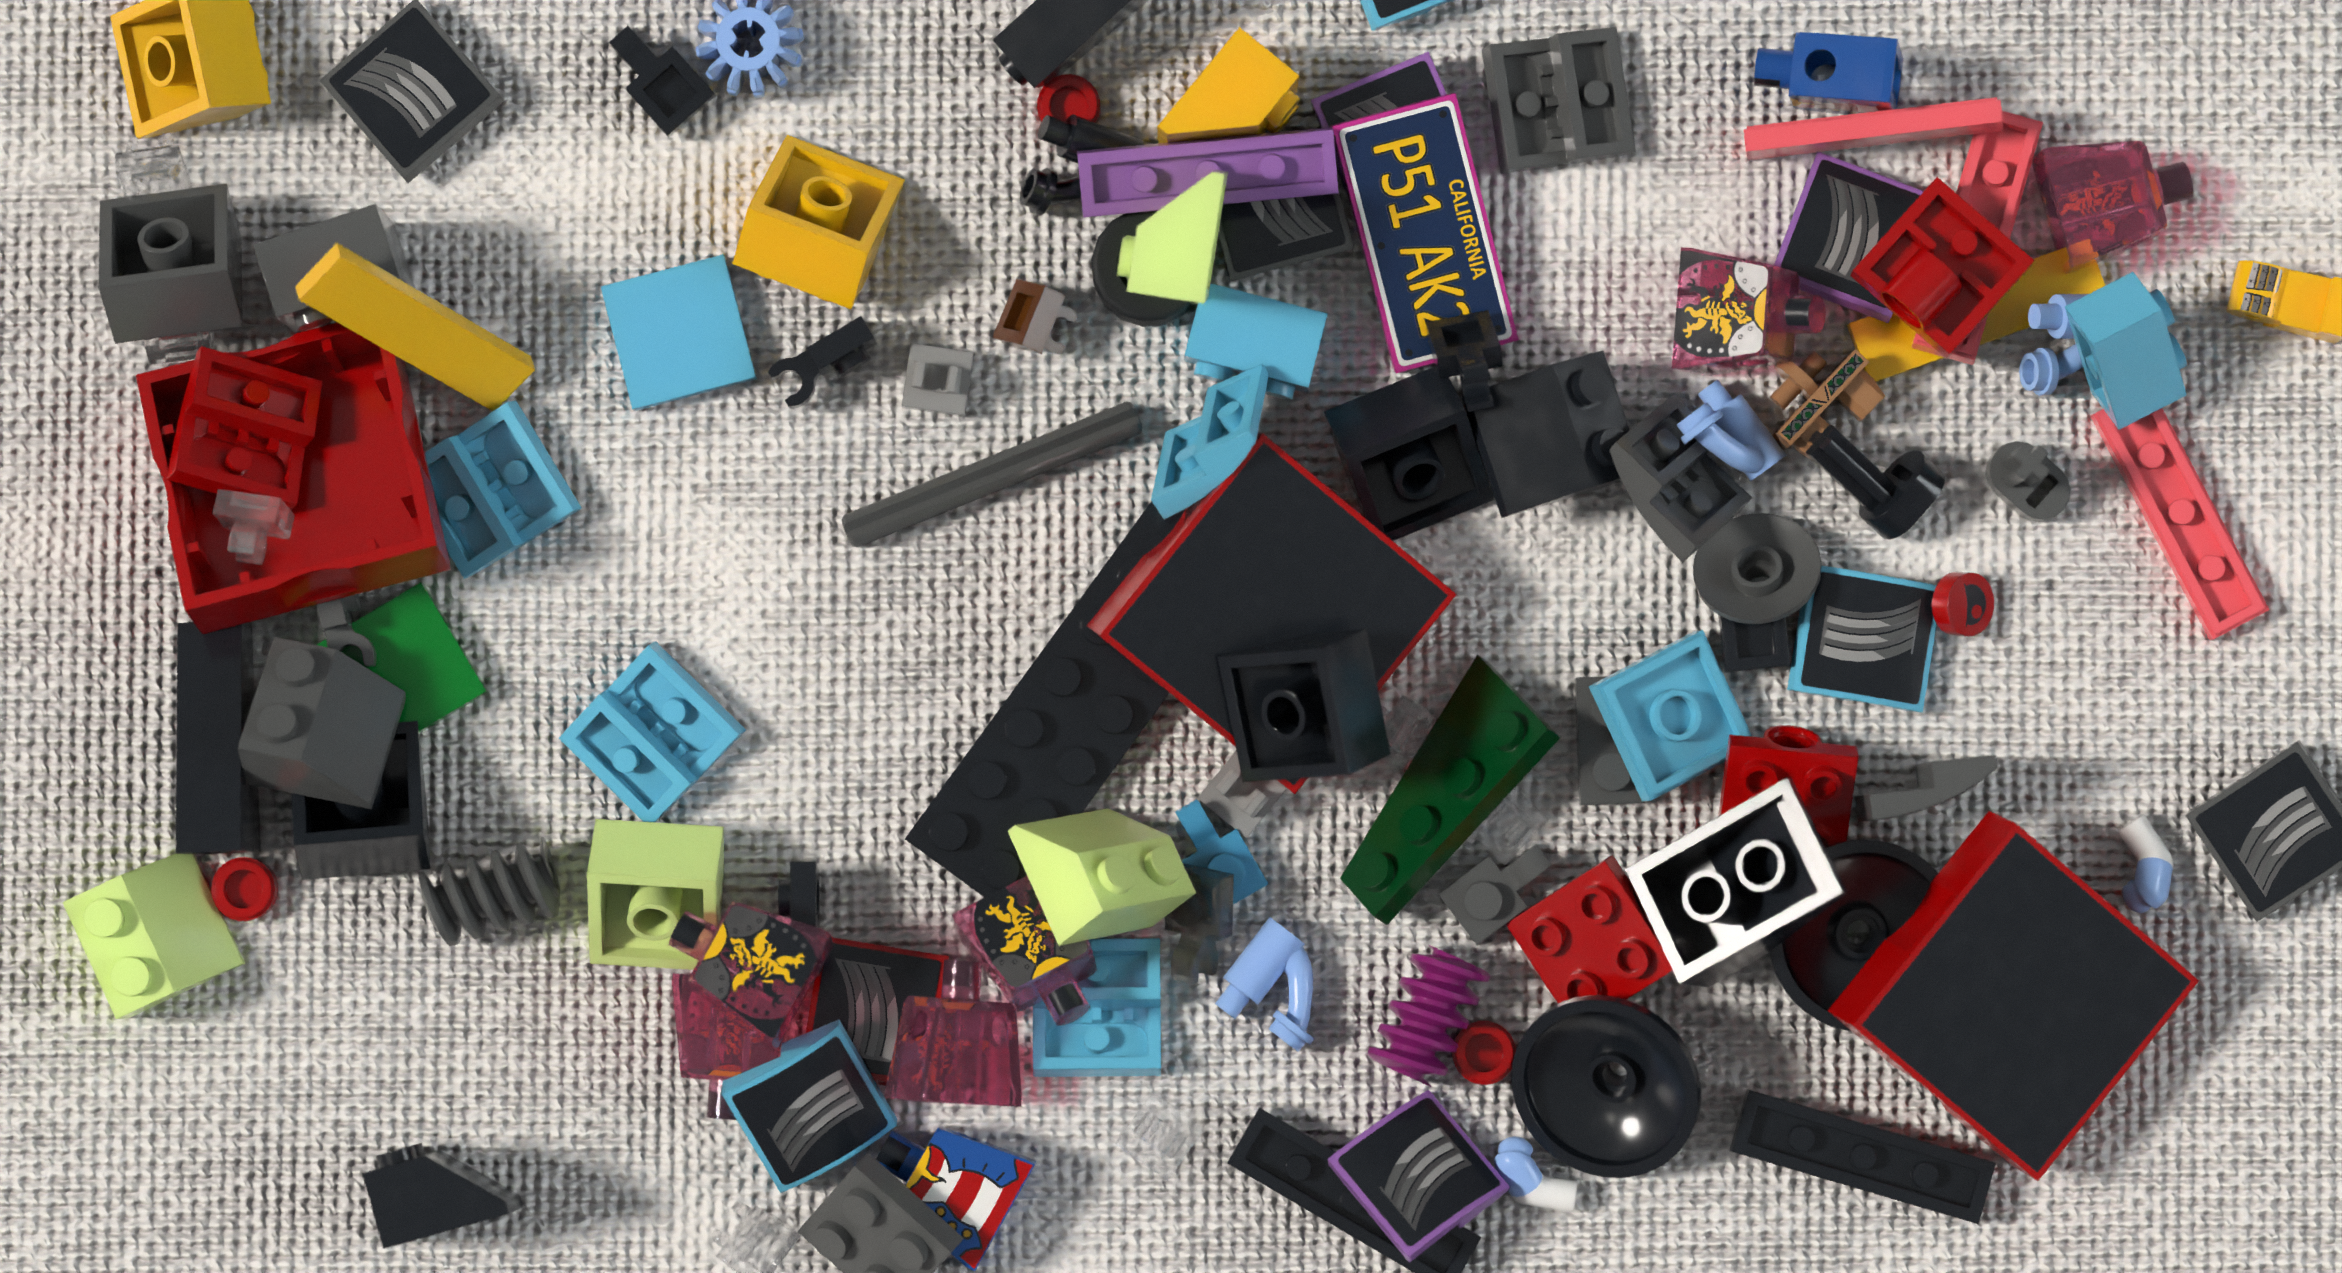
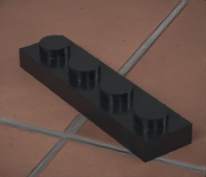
(1862, 1156)
(1300, 1172)

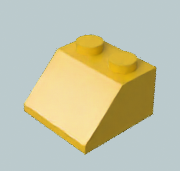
(189, 63)
(1235, 95)
(817, 221)

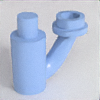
(2044, 368)
(1731, 432)
(1257, 970)

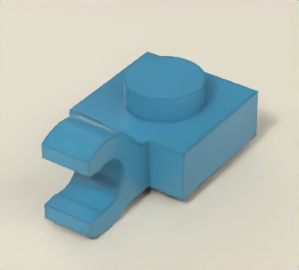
(1220, 853)

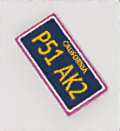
(1421, 223)

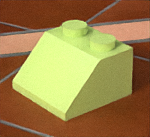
(1177, 244)
(1101, 873)
(644, 883)
(153, 934)

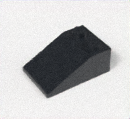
(1737, 885)

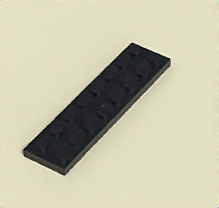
(1049, 738)

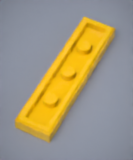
(414, 327)
(1889, 344)

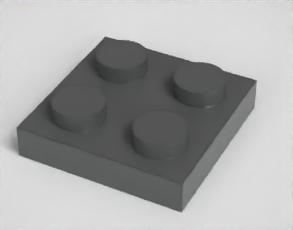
(878, 1225)

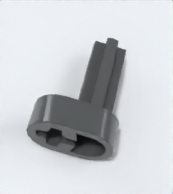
(2017, 471)

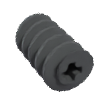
(492, 893)

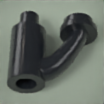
(1073, 135)

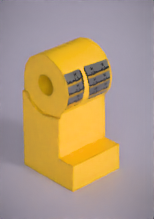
(2288, 300)

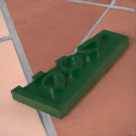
(1455, 781)

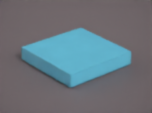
(678, 332)
(1670, 715)

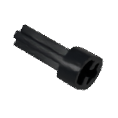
(1887, 500)

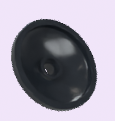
(1883, 890)
(1586, 1110)

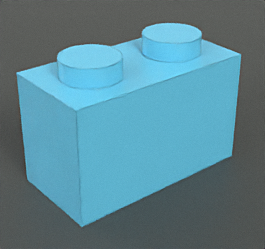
(1245, 330)
(2128, 349)

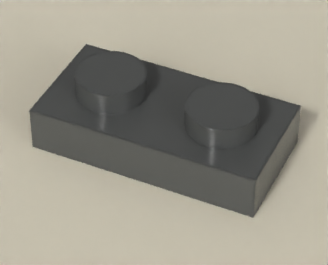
(1601, 770)

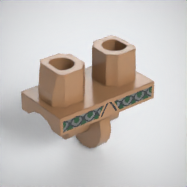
(1846, 384)

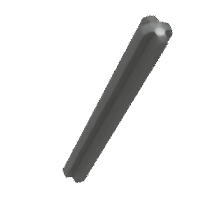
(992, 474)

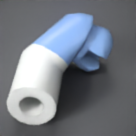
(2153, 867)
(1526, 1180)

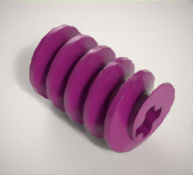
(1428, 1015)

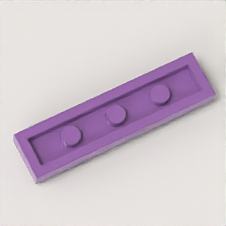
(1257, 168)

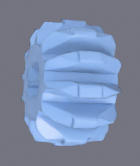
(750, 67)

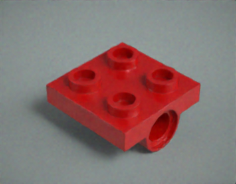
(1942, 268)
(1819, 770)
(1592, 937)

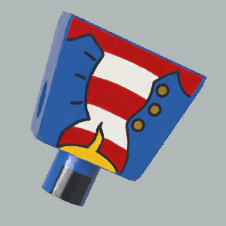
(1863, 79)
(962, 1182)

